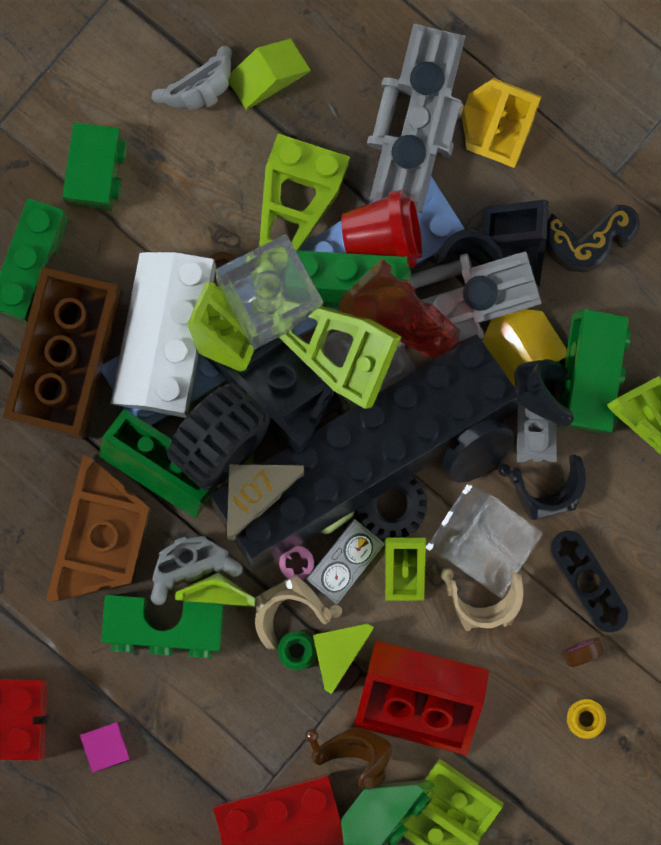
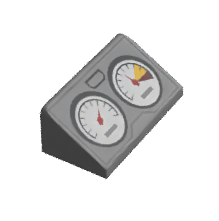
(345, 561)

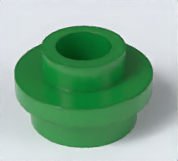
(284, 647)

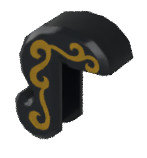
(593, 248)

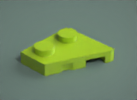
(642, 411)

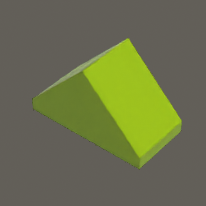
(267, 72)
(405, 569)
(337, 651)

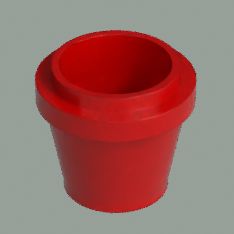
(384, 228)

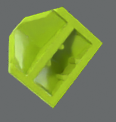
(218, 331)
(216, 590)

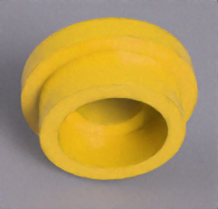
(597, 724)

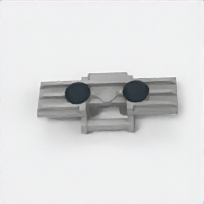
(430, 118)
(488, 291)

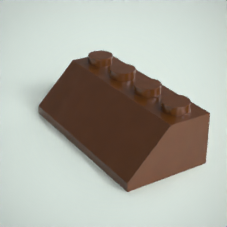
(63, 353)

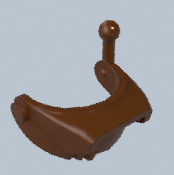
(356, 744)

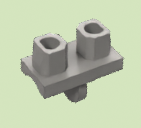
(535, 437)

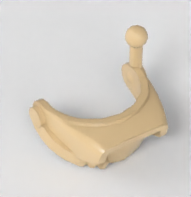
(293, 589)
(491, 616)

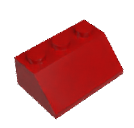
(422, 698)
(283, 816)

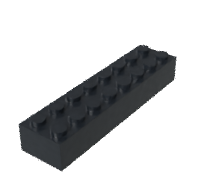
(376, 448)

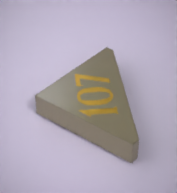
(255, 490)

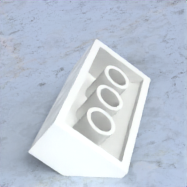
(157, 348)

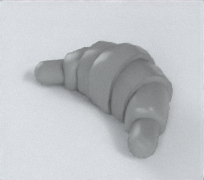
(200, 86)
(188, 562)

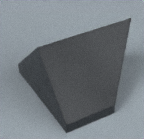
(520, 229)

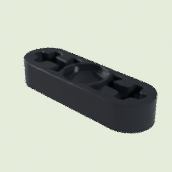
(604, 583)

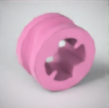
(304, 554)

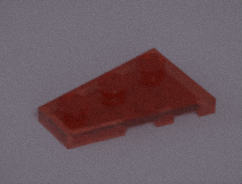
(395, 307)

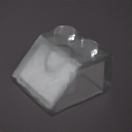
(268, 291)

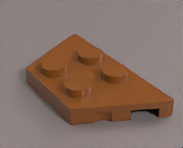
(99, 535)

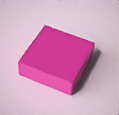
(105, 747)

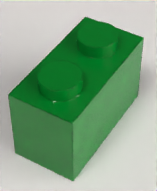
(93, 166)

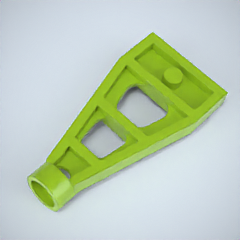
(304, 165)
(365, 363)

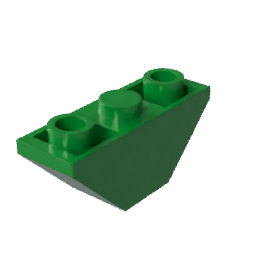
(380, 813)

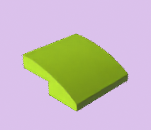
(456, 813)

